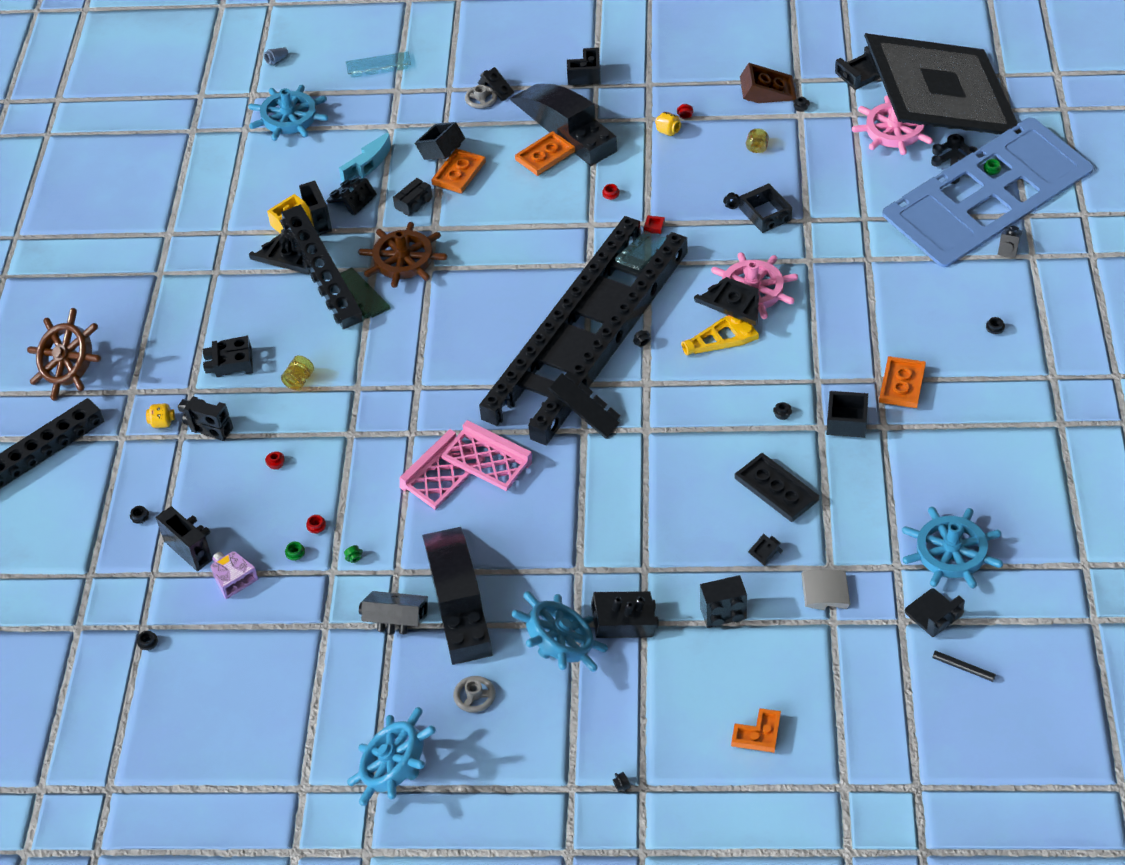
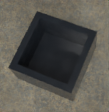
(440, 141)
(847, 414)
(723, 601)

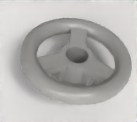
(480, 93)
(473, 684)

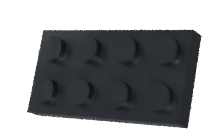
(777, 487)

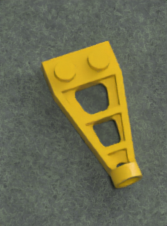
(743, 332)

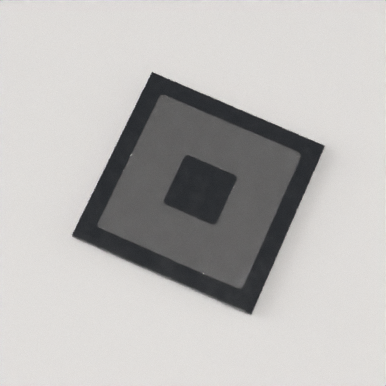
(941, 85)

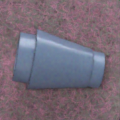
(275, 55)

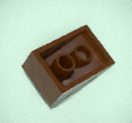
(766, 85)

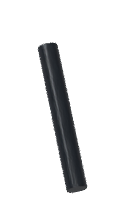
(964, 666)

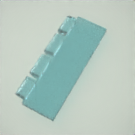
(373, 64)
(640, 250)

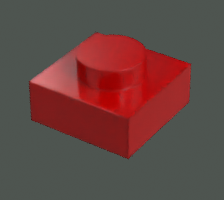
(654, 224)

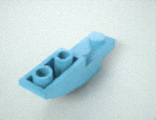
(369, 160)

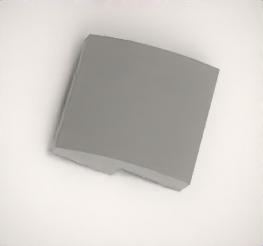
(825, 588)

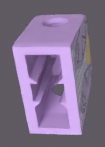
(232, 573)

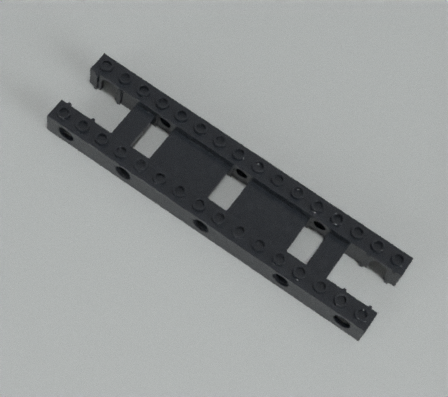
(573, 348)

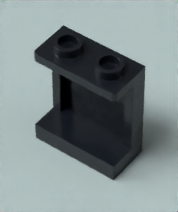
(858, 71)
(317, 206)

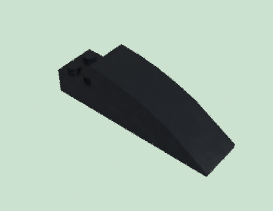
(569, 117)
(457, 595)

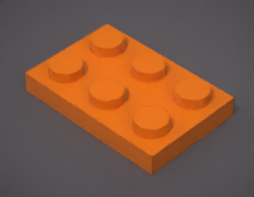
(545, 153)
(458, 170)
(902, 382)

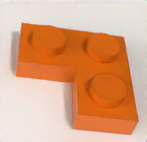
(758, 737)

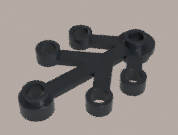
(954, 142)

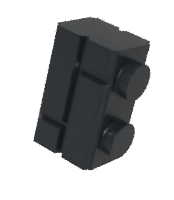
(412, 197)

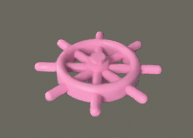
(892, 127)
(754, 272)

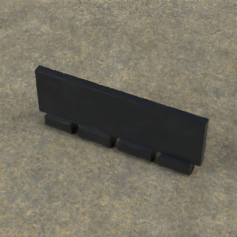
(583, 405)

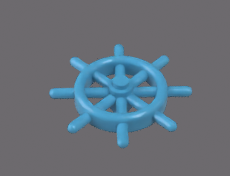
(288, 112)
(952, 547)
(559, 632)
(391, 757)

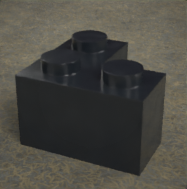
(584, 70)

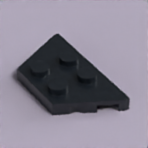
(273, 254)
(732, 299)

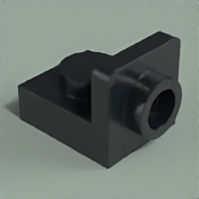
(765, 549)

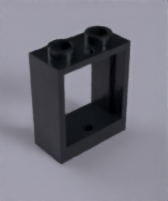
(760, 196)

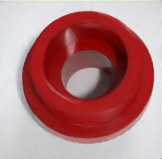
(685, 111)
(610, 191)
(275, 460)
(315, 524)

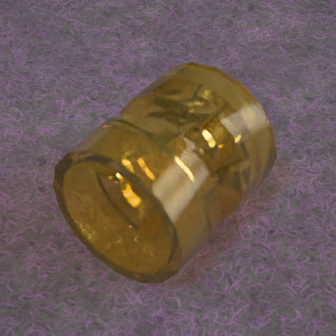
(297, 372)

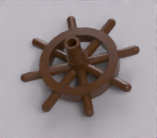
(402, 254)
(64, 354)

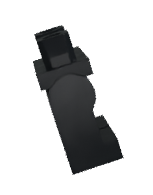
(229, 356)
(206, 418)

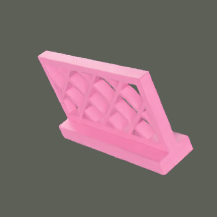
(495, 445)
(427, 462)

